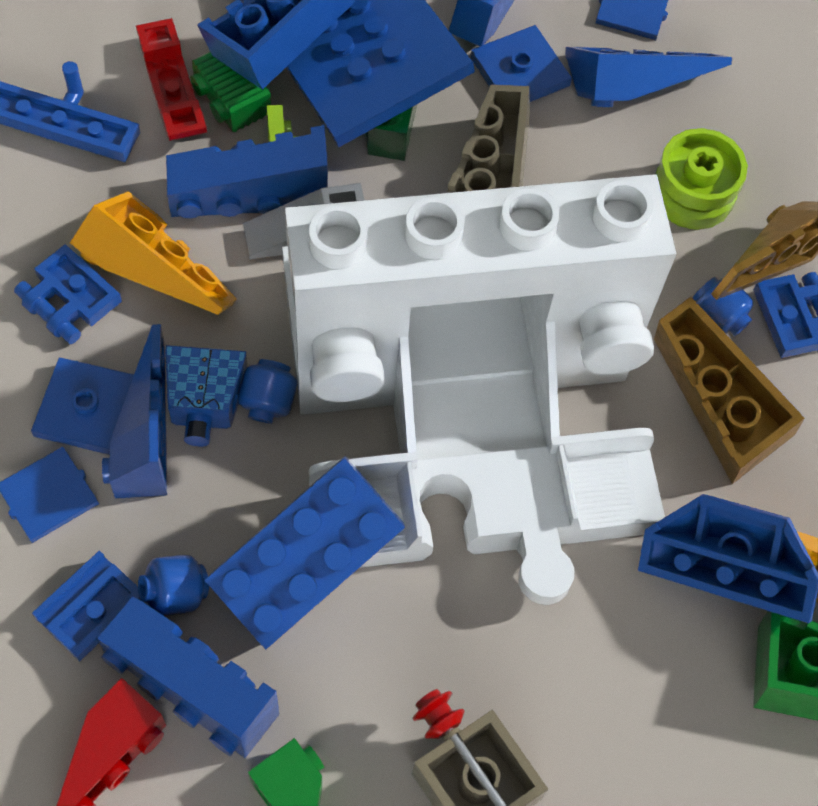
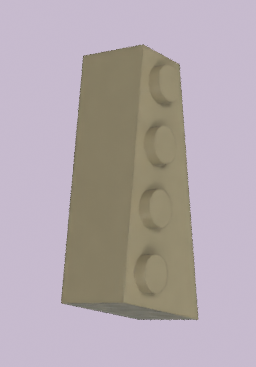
(498, 142)

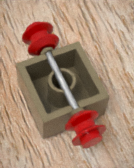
(475, 763)

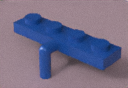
(66, 120)

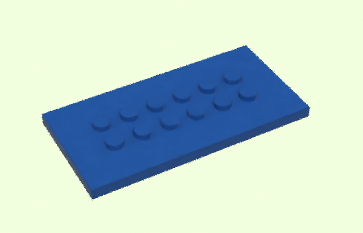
(377, 65)

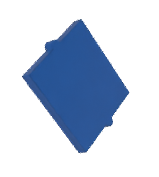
(633, 16)
(47, 494)

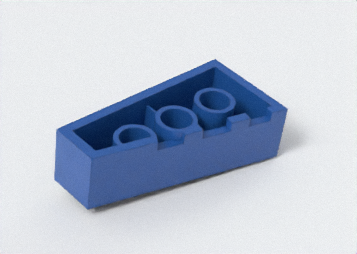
(267, 35)
(247, 176)
(189, 678)

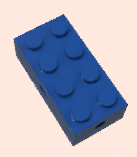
(305, 552)

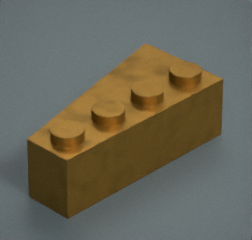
(725, 389)

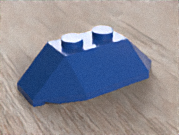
(734, 555)

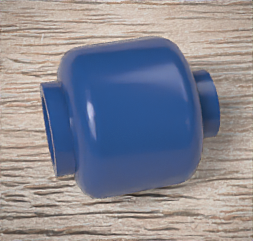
(727, 312)
(267, 390)
(173, 584)

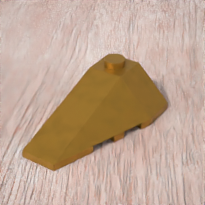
(782, 245)

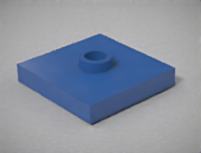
(522, 61)
(82, 405)

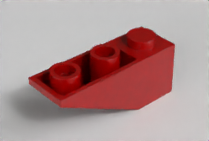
(110, 739)

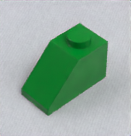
(289, 777)

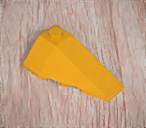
(131, 242)

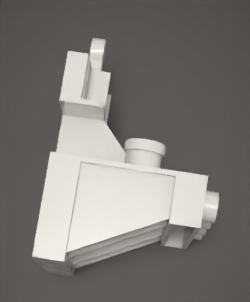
(469, 327)

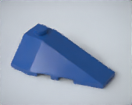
(620, 76)
(139, 439)

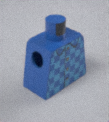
(203, 389)

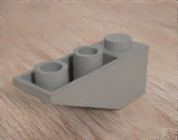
(267, 232)

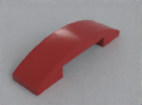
(170, 80)

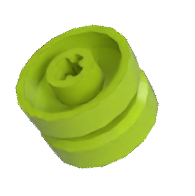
(700, 177)

